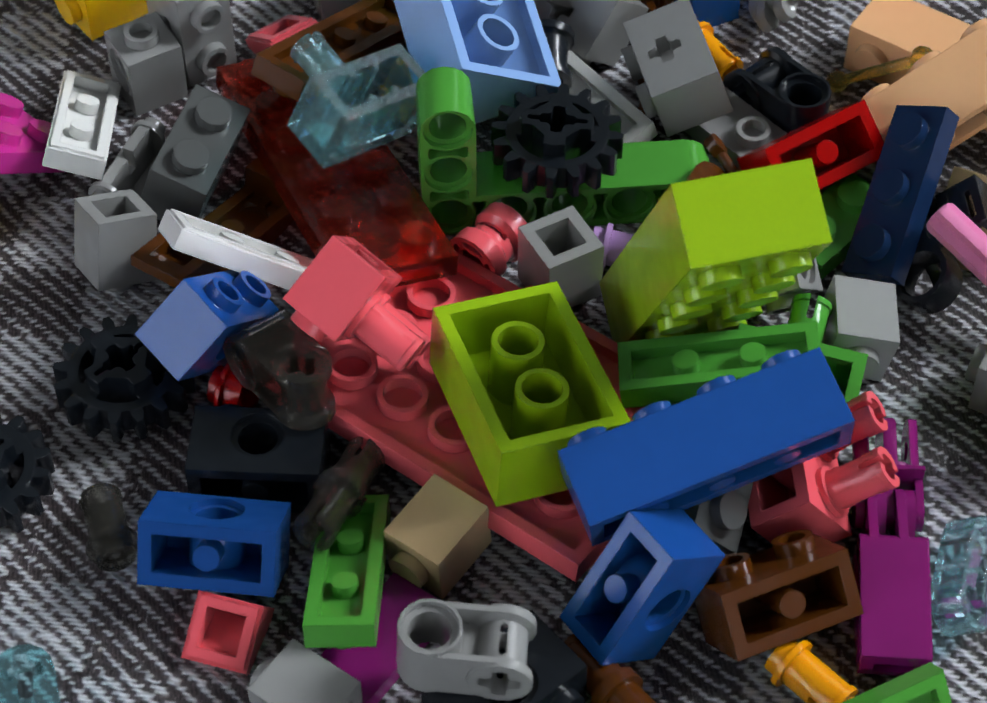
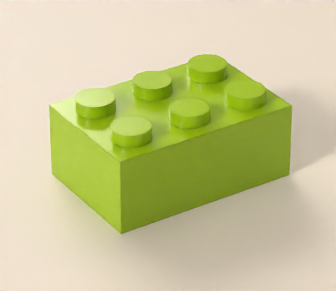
(520, 385)

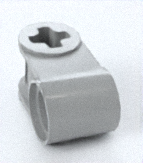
(468, 648)

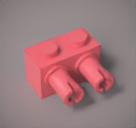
(349, 297)
(820, 491)

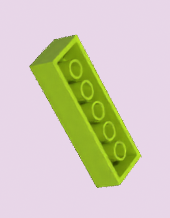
(716, 252)

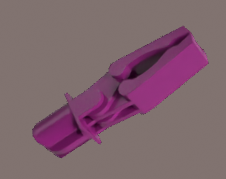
(893, 568)

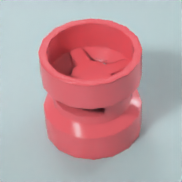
(492, 239)

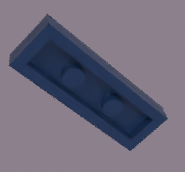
(900, 193)

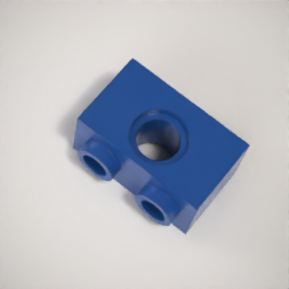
(198, 316)
(213, 543)
(641, 585)

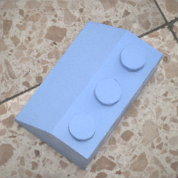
(489, 40)

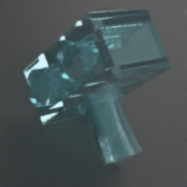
(352, 103)

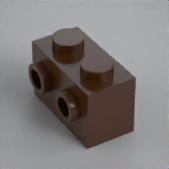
(777, 595)

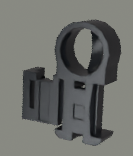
(930, 251)

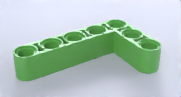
(463, 182)

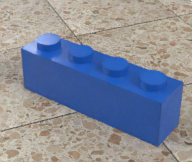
(708, 442)

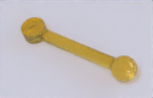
(839, 80)

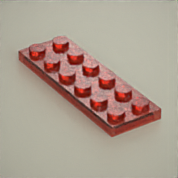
(355, 198)

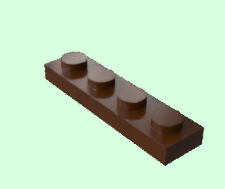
(351, 34)

